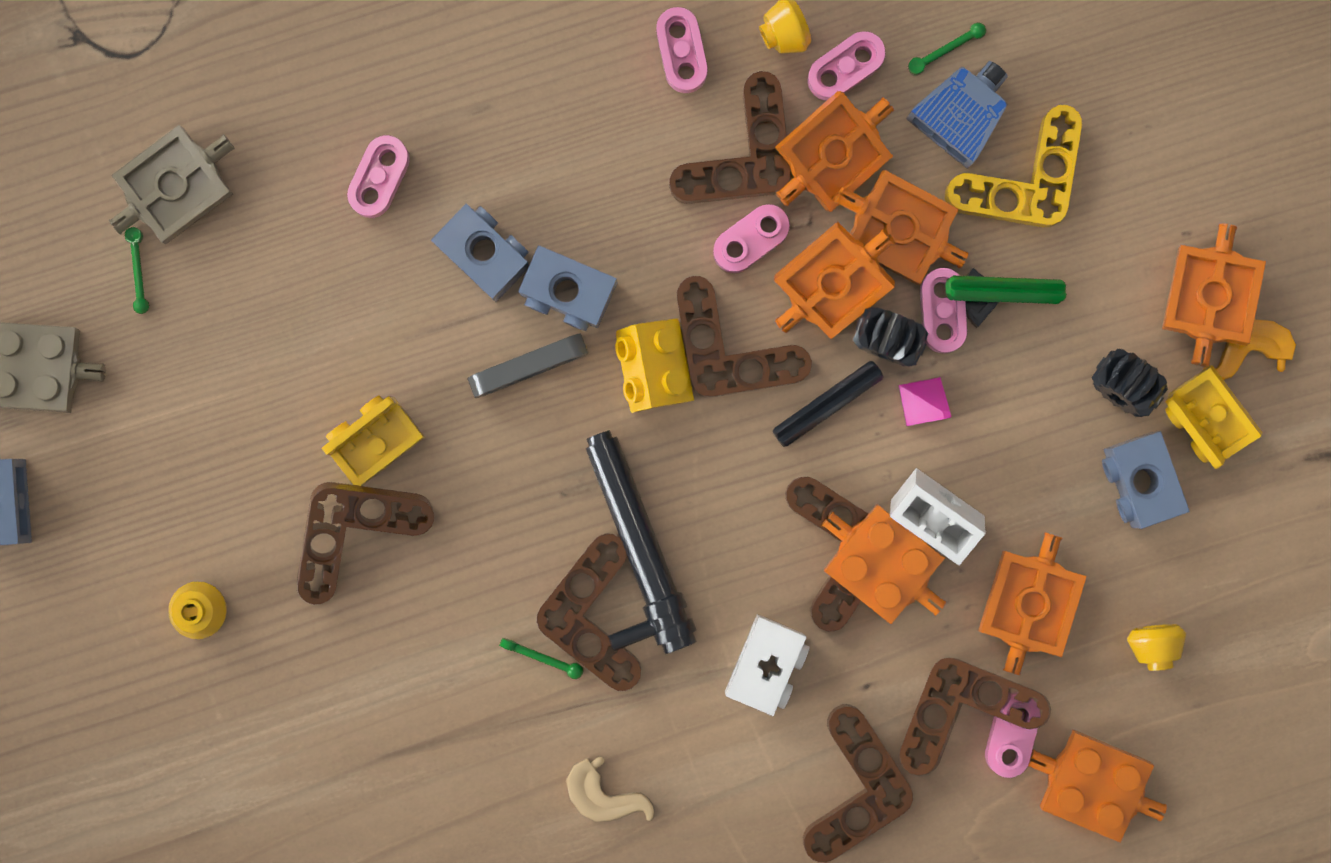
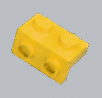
(653, 365)
(1211, 417)
(372, 440)

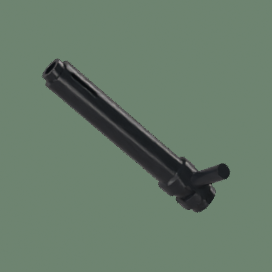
(664, 604)

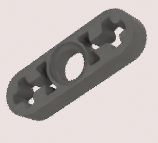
(527, 365)

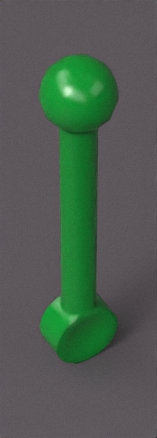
(917, 65)
(134, 237)
(573, 670)

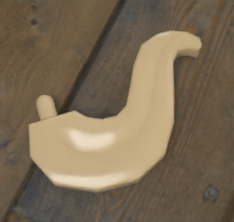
(591, 800)

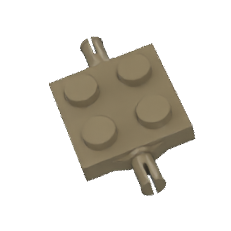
(172, 184)
(41, 367)

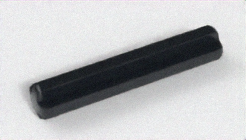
(828, 403)

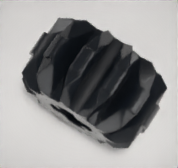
(890, 336)
(1130, 383)

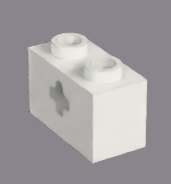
(937, 516)
(747, 679)

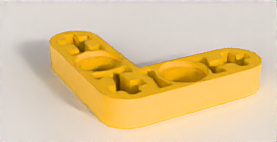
(1028, 194)

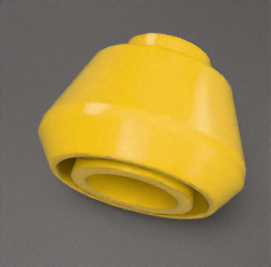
(785, 28)
(209, 609)
(1157, 645)

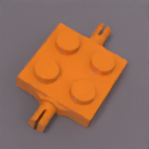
(834, 150)
(912, 218)
(834, 280)
(1214, 295)
(883, 564)
(1032, 603)
(1096, 785)

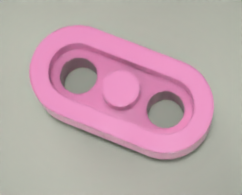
(681, 51)
(844, 65)
(375, 176)
(751, 238)
(942, 311)
(1007, 736)

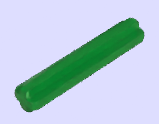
(1005, 289)

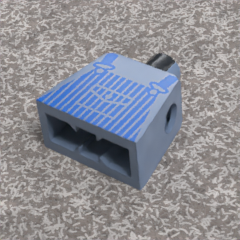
(962, 112)

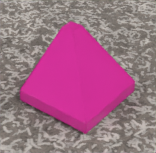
(924, 401)

